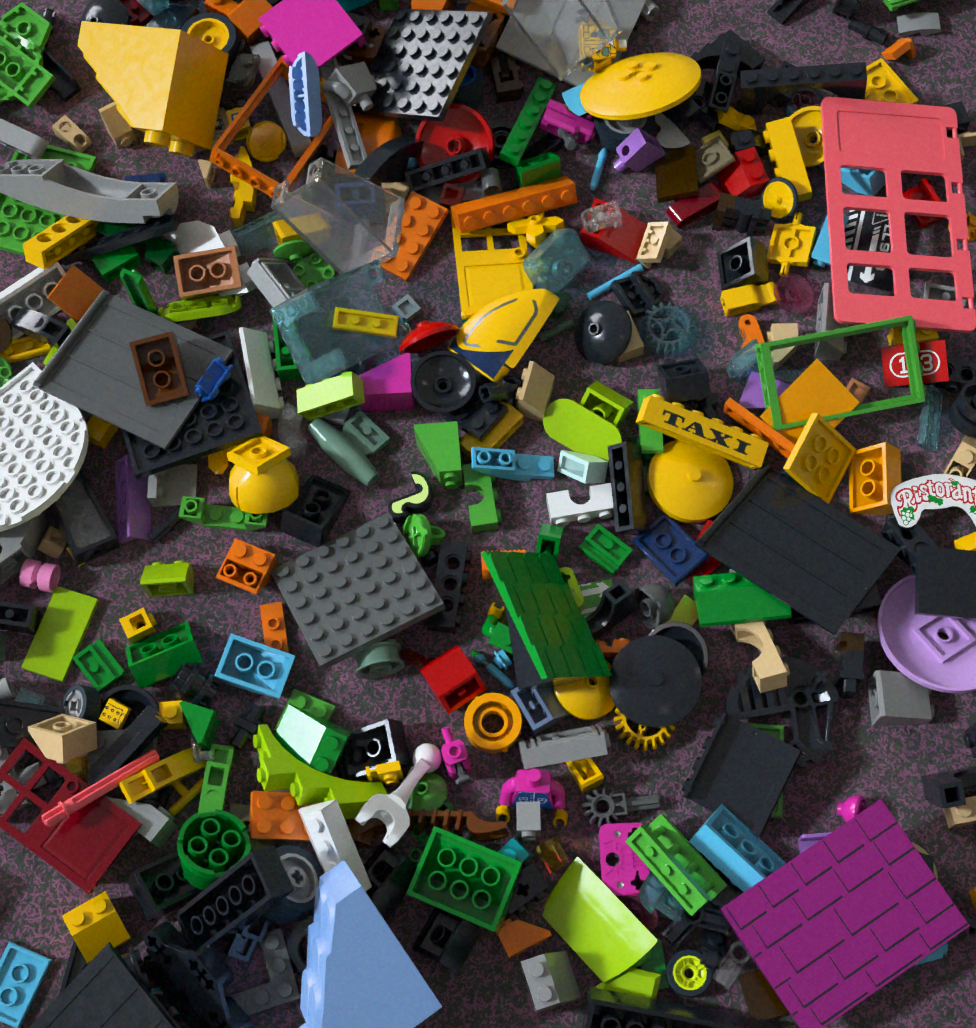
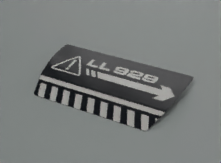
(869, 233)

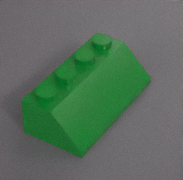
(734, 600)

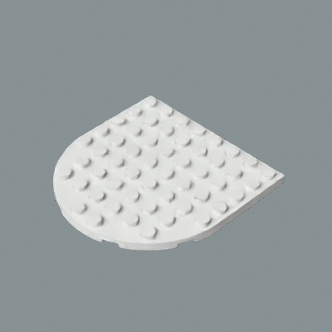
(39, 448)

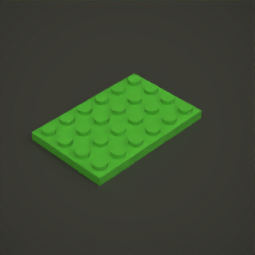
(23, 221)

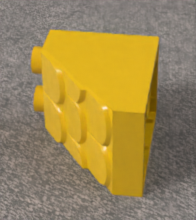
(159, 81)

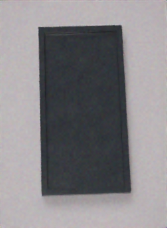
(945, 582)

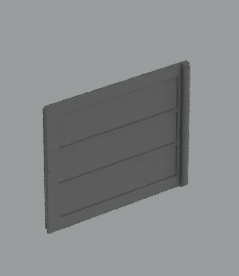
(100, 377)

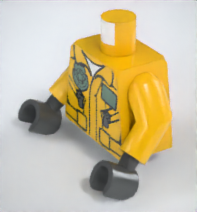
(604, 56)

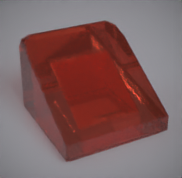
(452, 194)

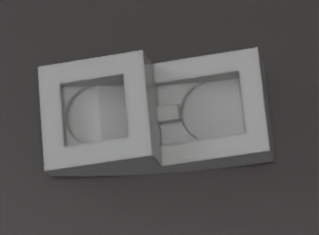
(923, 23)

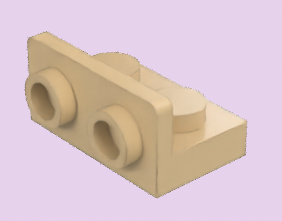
(654, 243)

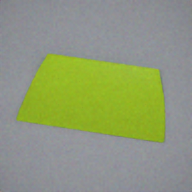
(596, 923)

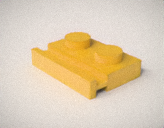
(387, 773)

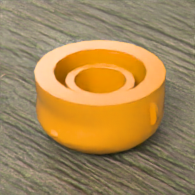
(493, 704)

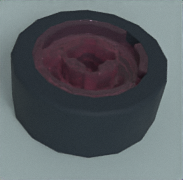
(803, 96)

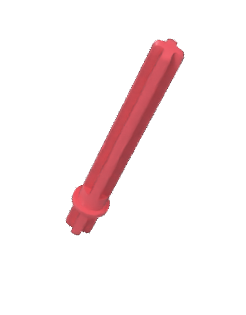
(98, 789)

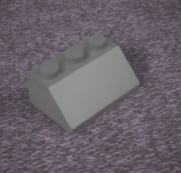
(832, 348)

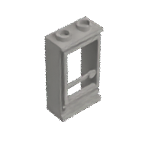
(274, 279)
(563, 746)

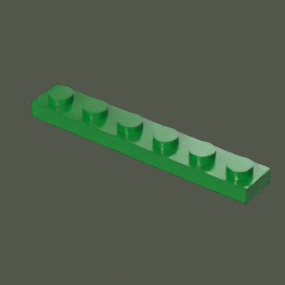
(527, 121)

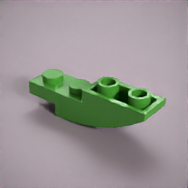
(216, 779)

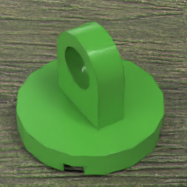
(421, 534)

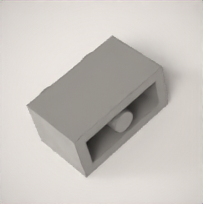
(528, 820)

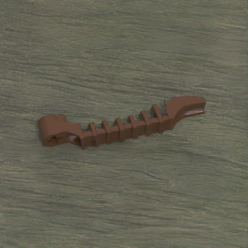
(479, 829)

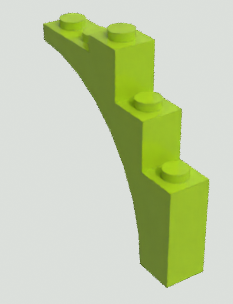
(309, 786)

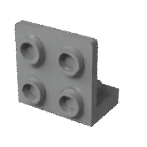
(170, 485)

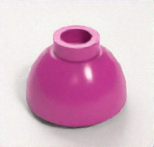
(851, 807)

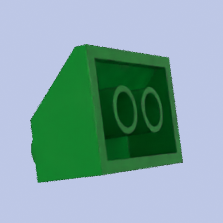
(162, 654)

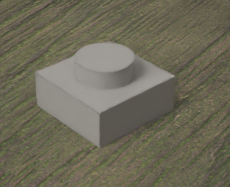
(406, 308)

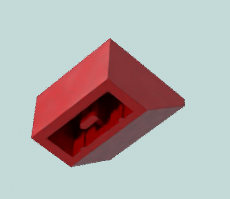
(453, 679)

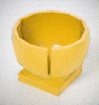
(262, 476)

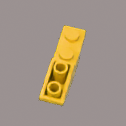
(244, 193)
(160, 775)

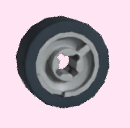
(82, 702)

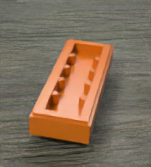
(274, 626)

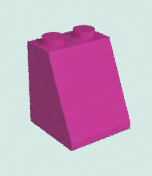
(389, 386)

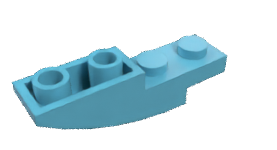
(512, 466)

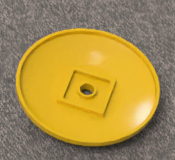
(640, 86)

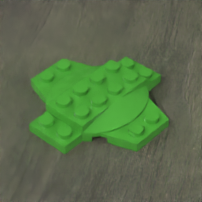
(21, 59)

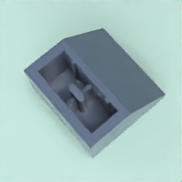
(538, 708)

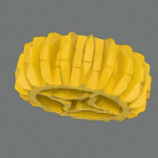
(639, 738)

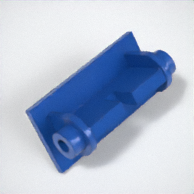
(209, 386)

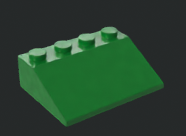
(465, 879)

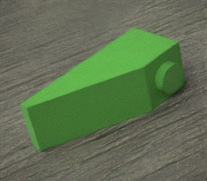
(650, 440)

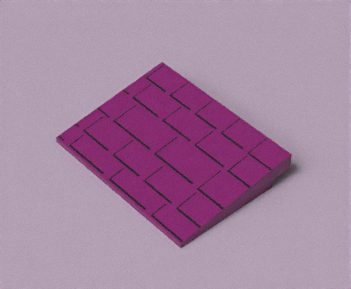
(844, 918)

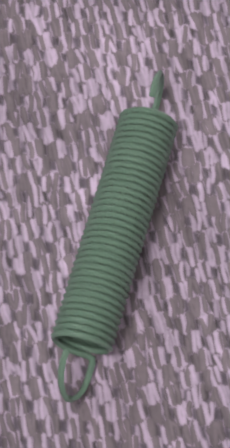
(558, 329)

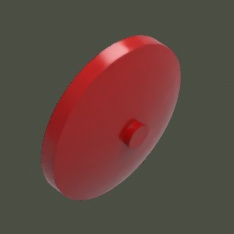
(459, 133)

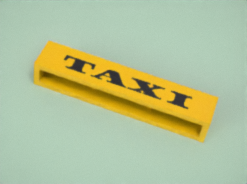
(702, 432)

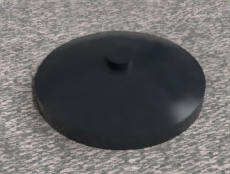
(655, 681)

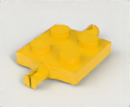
(791, 244)

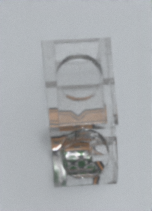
(601, 217)

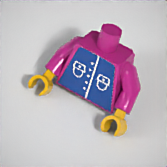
(531, 787)

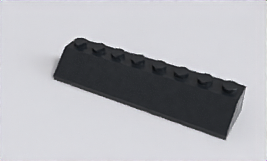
(624, 1010)

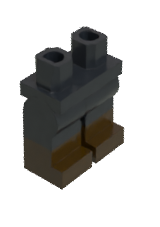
(741, 214)
(850, 663)

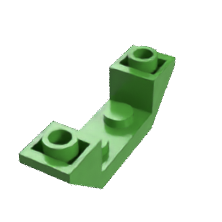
(217, 516)

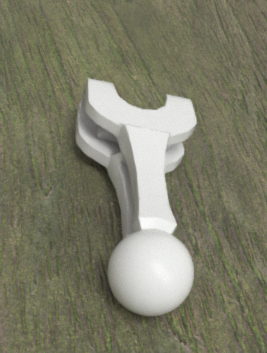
(392, 807)

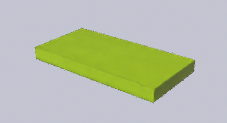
(60, 634)

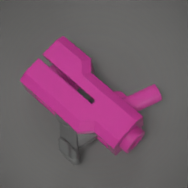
(567, 125)
(455, 758)

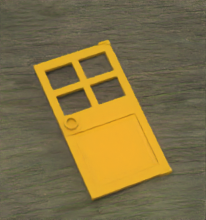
(490, 272)

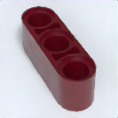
(690, 208)

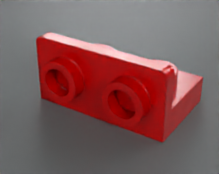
(926, 192)

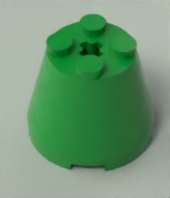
(211, 846)

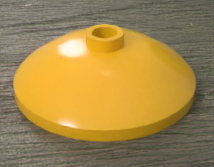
(808, 125)
(586, 700)

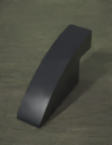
(390, 160)

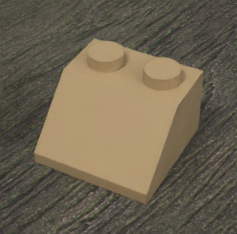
(64, 737)

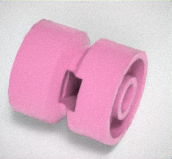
(43, 576)

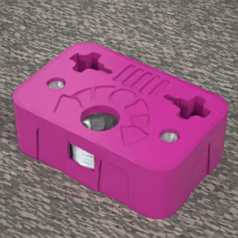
(612, 843)

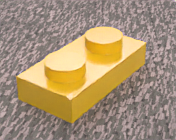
(736, 120)

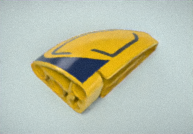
(503, 331)

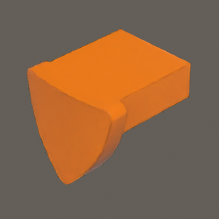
(901, 46)

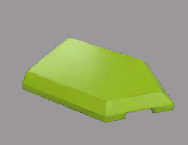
(634, 982)

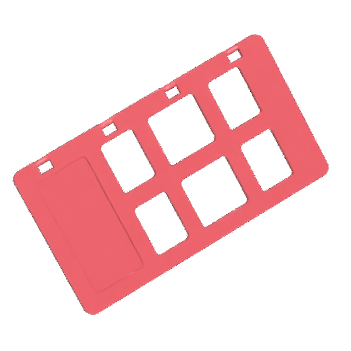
(896, 141)

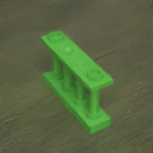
(676, 863)

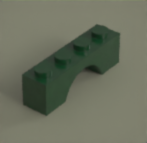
(158, 251)

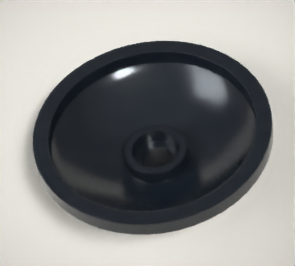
(105, 12)
(612, 332)
(443, 369)
(689, 637)
(130, 696)

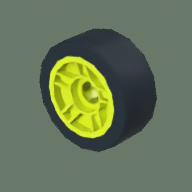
(679, 982)

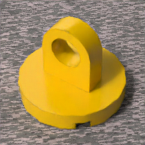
(266, 141)

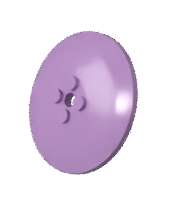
(917, 649)

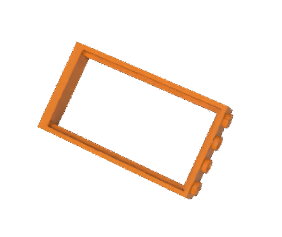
(242, 170)

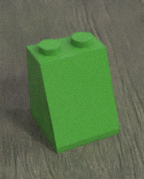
(441, 451)

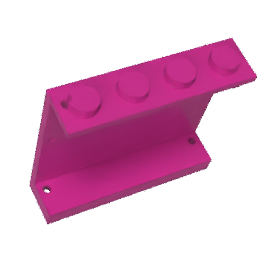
(310, 27)

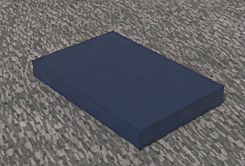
(670, 549)

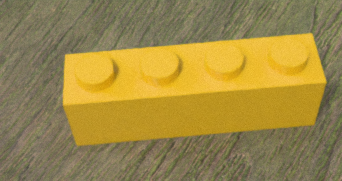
(787, 156)

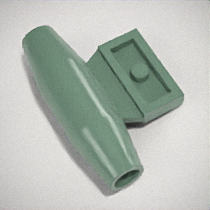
(351, 445)

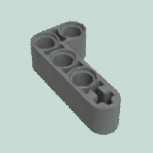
(487, 186)

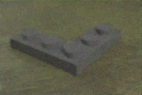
(283, 982)

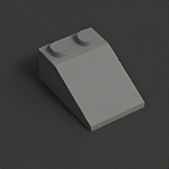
(156, 823)

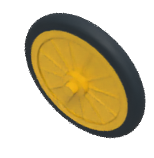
(781, 197)

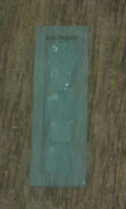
(930, 419)

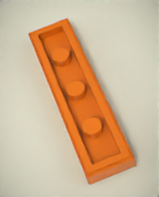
(758, 427)

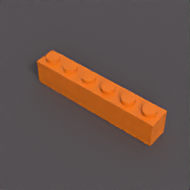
(514, 204)

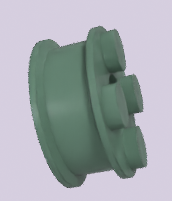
(379, 660)

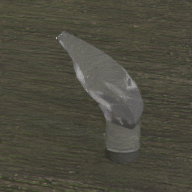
(199, 755)

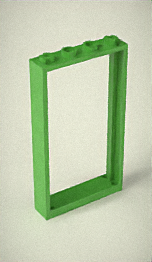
(911, 350)

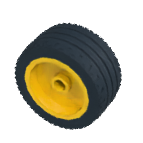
(216, 31)

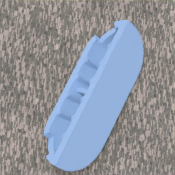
(305, 95)

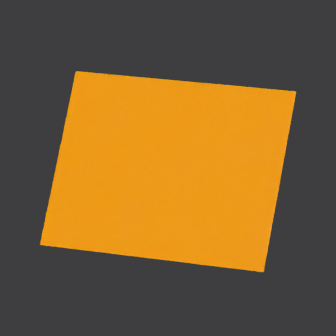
(811, 393)

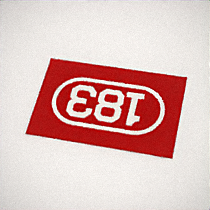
(931, 355)

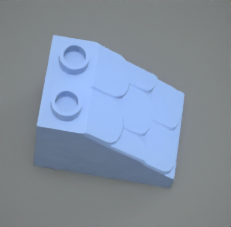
(357, 965)

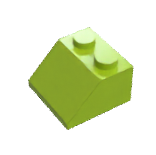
(606, 403)
(168, 579)

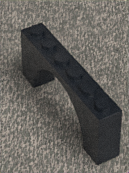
(707, 58)
(761, 85)

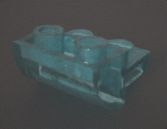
(656, 895)

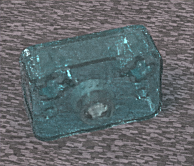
(556, 260)

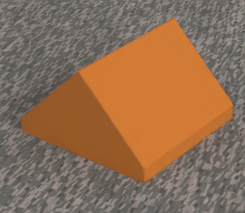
(246, 17)

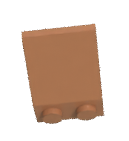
(207, 272)

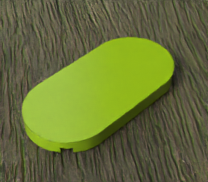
(200, 308)
(580, 428)

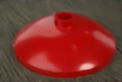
(427, 336)

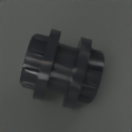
(193, 684)

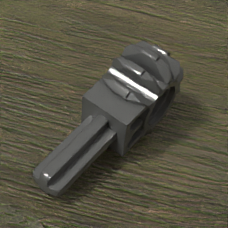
(617, 805)

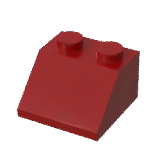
(744, 176)

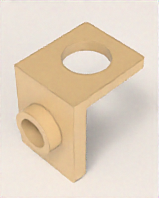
(966, 139)

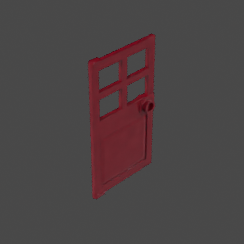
(76, 846)

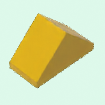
(585, 774)

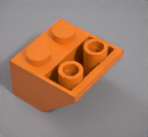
(247, 567)

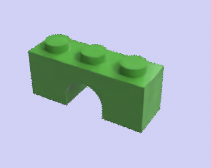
(484, 514)

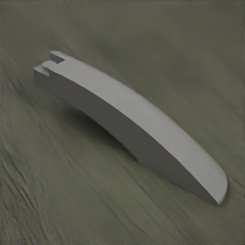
(85, 195)

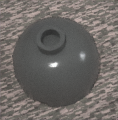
(654, 604)

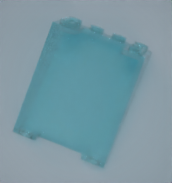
(308, 322)

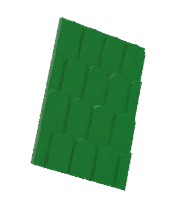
(544, 623)

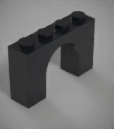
(949, 787)

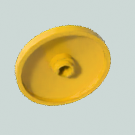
(689, 482)

